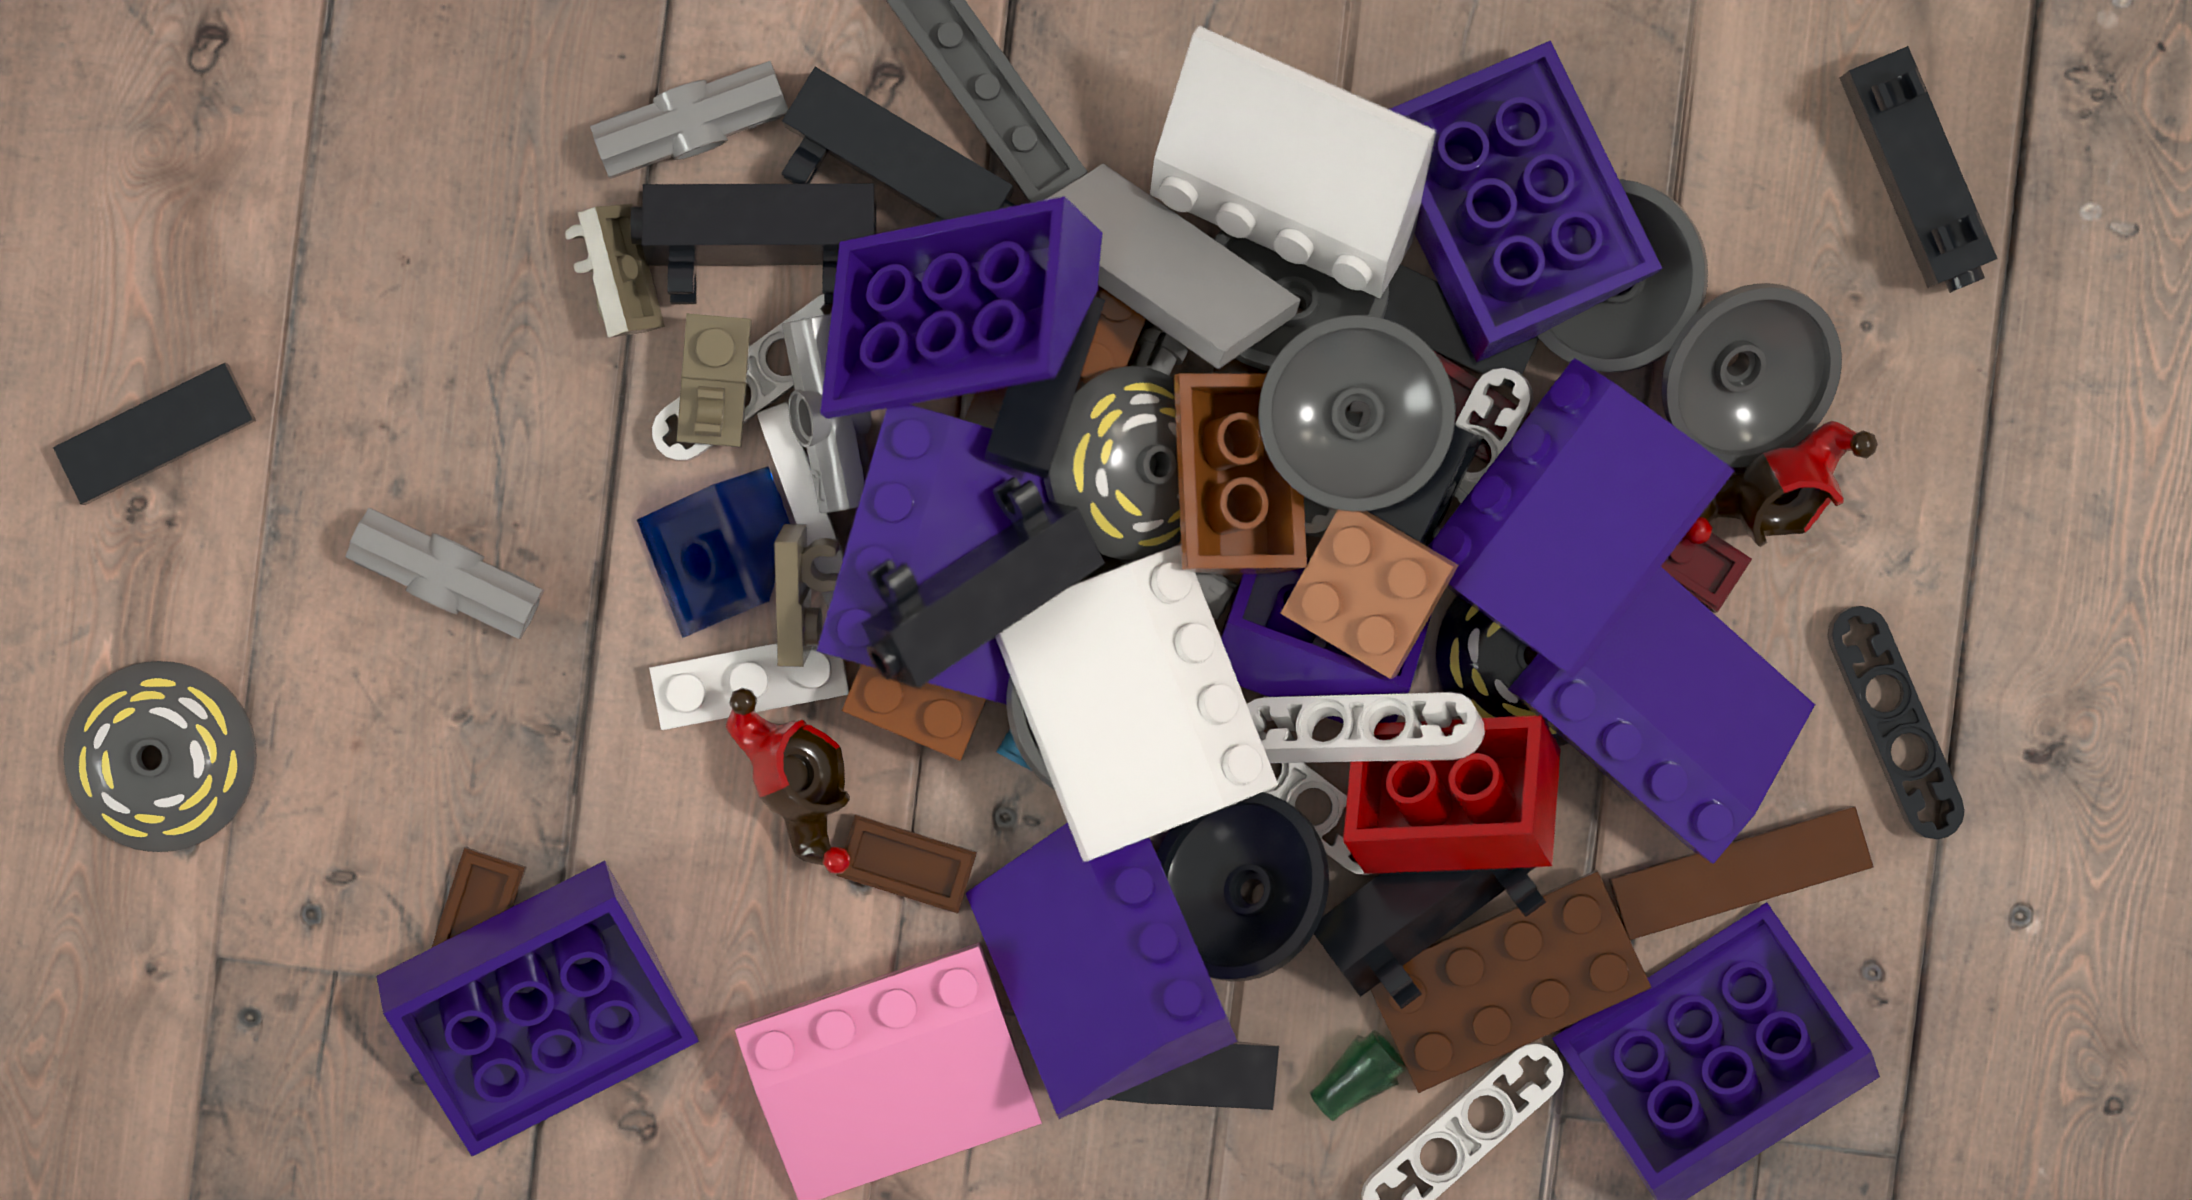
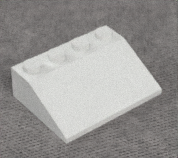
(1292, 163)
(1134, 704)

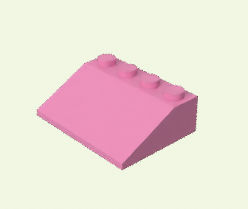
(888, 1074)

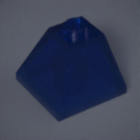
(717, 549)

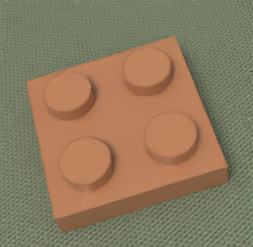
(1369, 590)

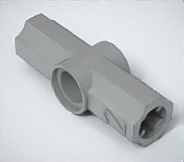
(689, 120)
(833, 445)
(444, 573)

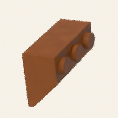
(1231, 498)

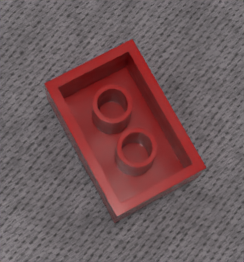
(1459, 812)

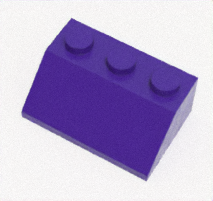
(1288, 660)

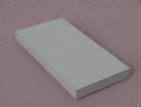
(1177, 271)

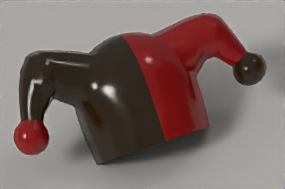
(1786, 486)
(796, 776)

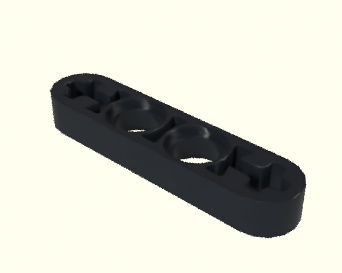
(1904, 718)

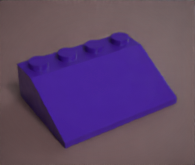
(1522, 203)
(958, 306)
(927, 508)
(1577, 516)
(1675, 715)
(1098, 968)
(536, 1009)
(1718, 1057)

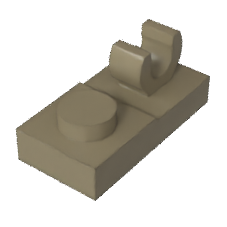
(620, 270)
(714, 380)
(795, 575)

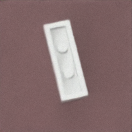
(702, 687)

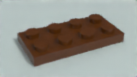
(1512, 982)

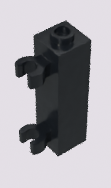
(887, 151)
(1919, 170)
(749, 226)
(981, 592)
(1405, 914)

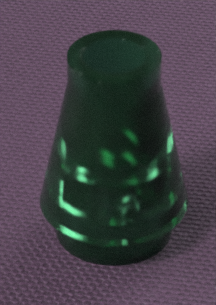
(1360, 1074)

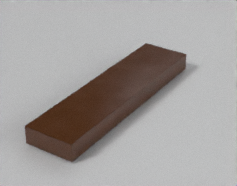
(1743, 874)

